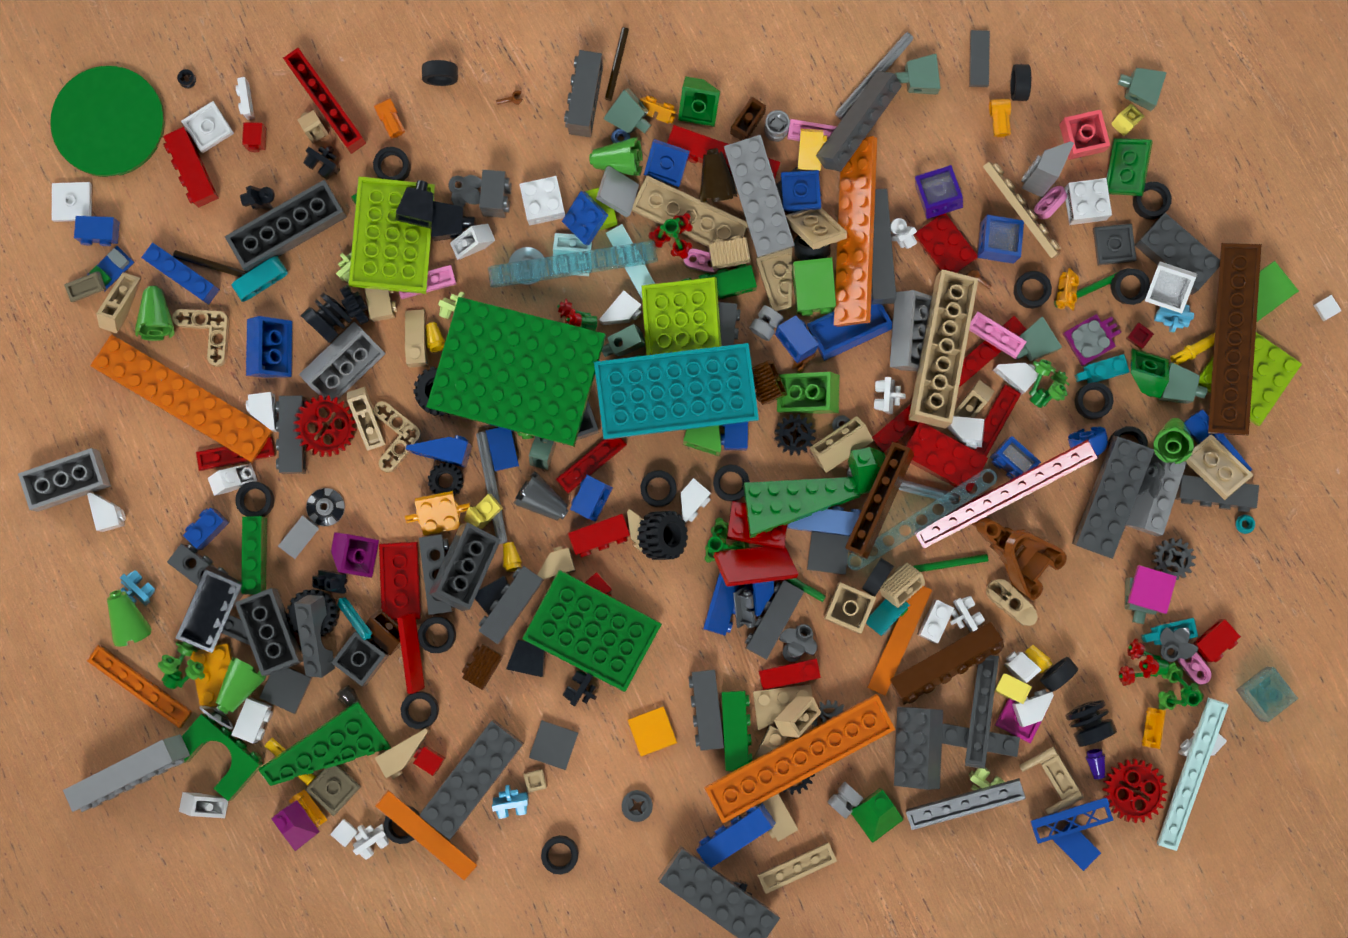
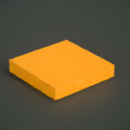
(652, 731)

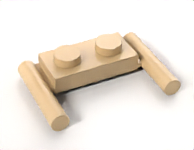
(1059, 777)

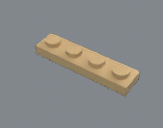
(797, 868)

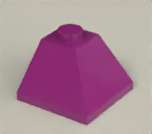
(354, 554)
(295, 825)

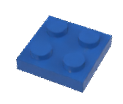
(666, 162)
(800, 190)
(585, 218)

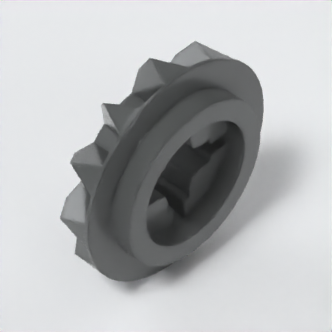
(646, 807)

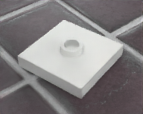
(207, 127)
(71, 200)

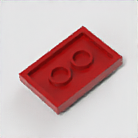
(945, 244)
(739, 529)

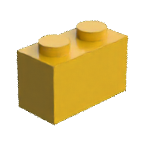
(810, 144)

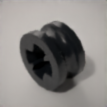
(192, 78)

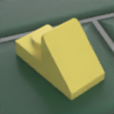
(1127, 119)
(483, 512)
(1013, 688)

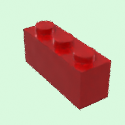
(599, 535)

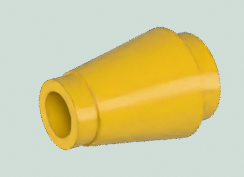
(435, 340)
(511, 558)
(1039, 658)

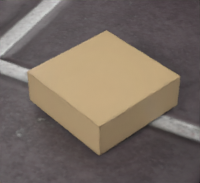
(535, 780)

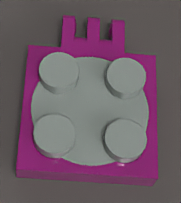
(1091, 338)

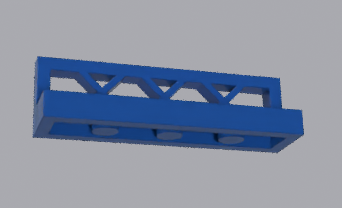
(1198, 429)
(1071, 812)

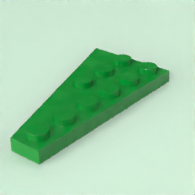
(788, 501)
(334, 743)

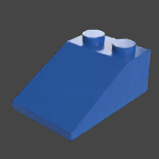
(447, 449)

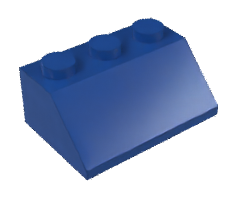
(269, 347)
(721, 608)

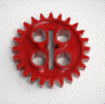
(311, 415)
(1126, 805)

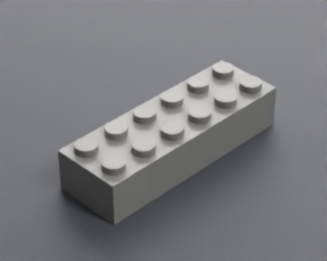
(759, 196)
(127, 774)

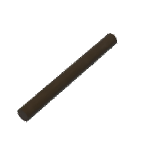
(616, 64)
(209, 264)

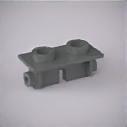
(743, 601)

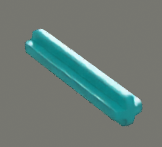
(354, 618)

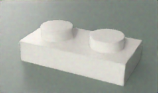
(244, 92)

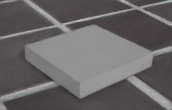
(617, 191)

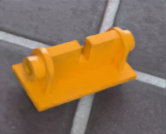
(664, 110)
(1068, 282)
(1153, 728)
(310, 807)

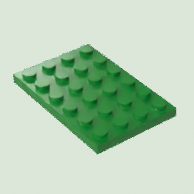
(591, 630)

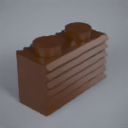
(748, 119)
(767, 383)
(384, 631)
(482, 666)

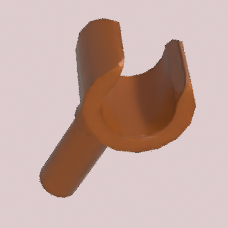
(511, 99)
(974, 273)
(800, 365)

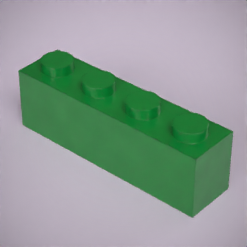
(733, 282)
(254, 554)
(735, 729)

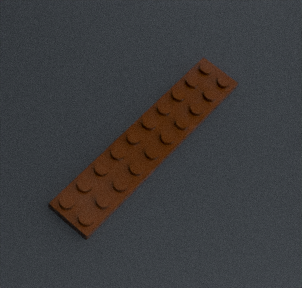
(1234, 339)

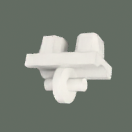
(902, 233)
(890, 398)
(970, 621)
(367, 837)

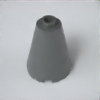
(541, 498)

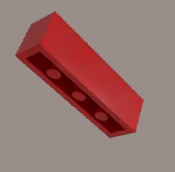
(190, 167)

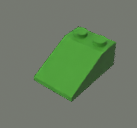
(810, 393)

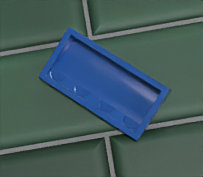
(836, 340)

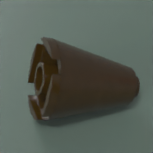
(716, 178)

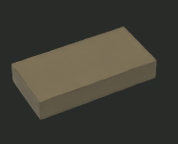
(85, 286)

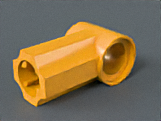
(1000, 111)

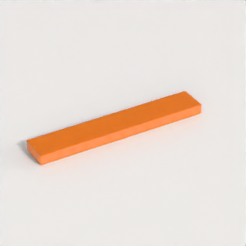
(898, 642)
(139, 686)
(426, 835)

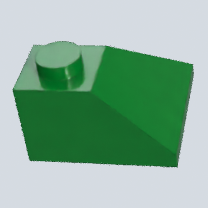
(698, 102)
(1149, 372)
(865, 467)
(876, 815)

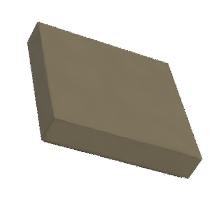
(333, 789)

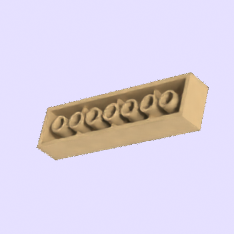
(943, 349)

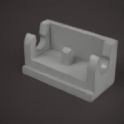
(298, 536)

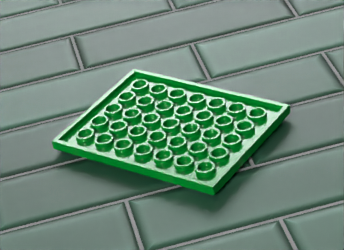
(516, 371)

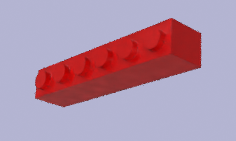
(324, 100)
(699, 144)

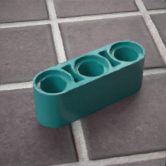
(259, 278)

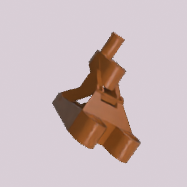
(1031, 560)

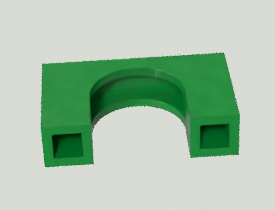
(243, 762)

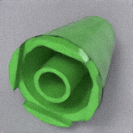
(621, 156)
(154, 316)
(1173, 442)
(126, 619)
(237, 685)

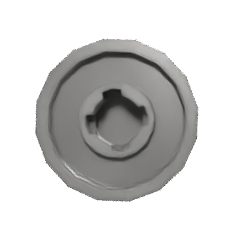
(776, 125)
(761, 327)
(845, 800)

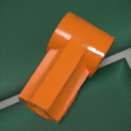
(388, 114)

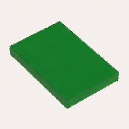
(1128, 166)

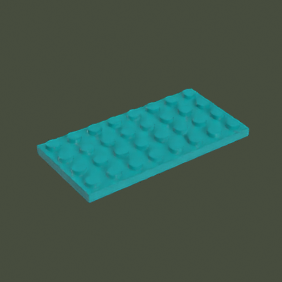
(676, 391)

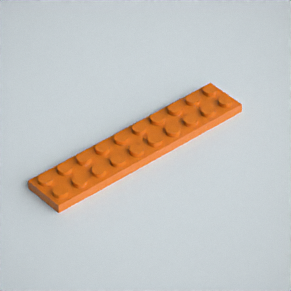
(856, 251)
(181, 398)
(799, 758)

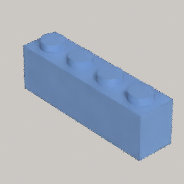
(828, 521)

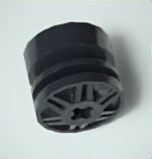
(326, 317)
(1091, 724)

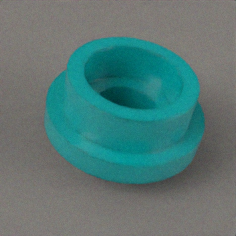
(1250, 524)

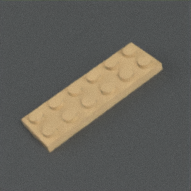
(663, 202)
(1018, 203)

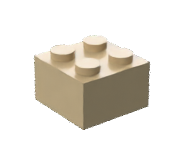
(849, 608)

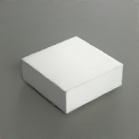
(1327, 308)
(344, 832)

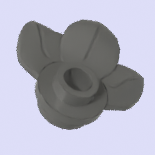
(467, 193)
(1152, 479)
(797, 642)
(1179, 642)

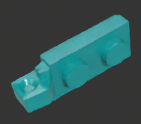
(1104, 370)
(1157, 630)

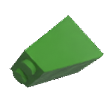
(814, 286)
(1273, 289)
(704, 439)

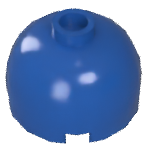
(1096, 437)

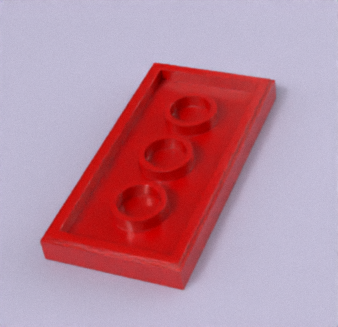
(755, 565)
(400, 579)

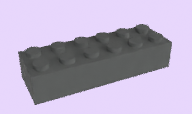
(286, 226)
(1113, 496)
(471, 779)
(717, 896)

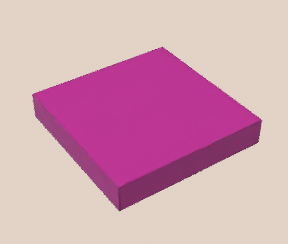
(1152, 589)
(1008, 721)

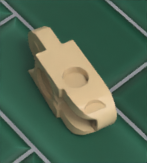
(1024, 613)

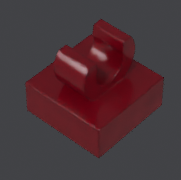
(1140, 336)

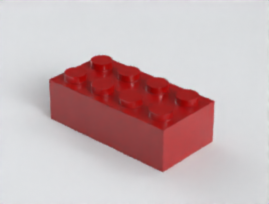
(944, 456)

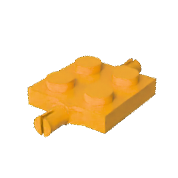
(437, 513)

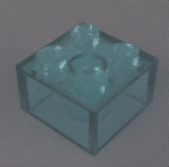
(1267, 694)

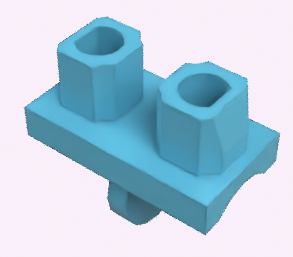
(1174, 319)
(130, 582)
(510, 799)

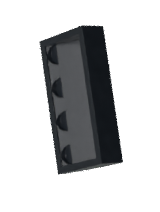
(209, 609)

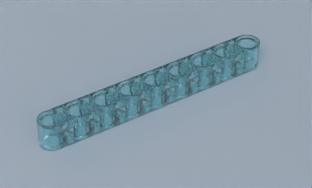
(572, 264)
(928, 512)

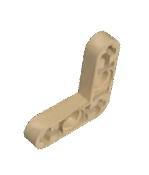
(214, 329)
(402, 431)

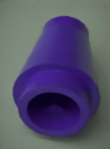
(1096, 762)

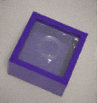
(939, 192)

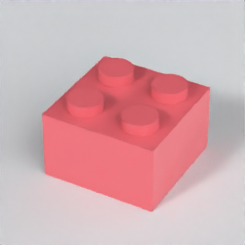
(1086, 132)

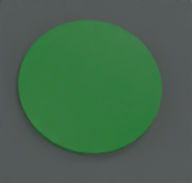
(107, 121)

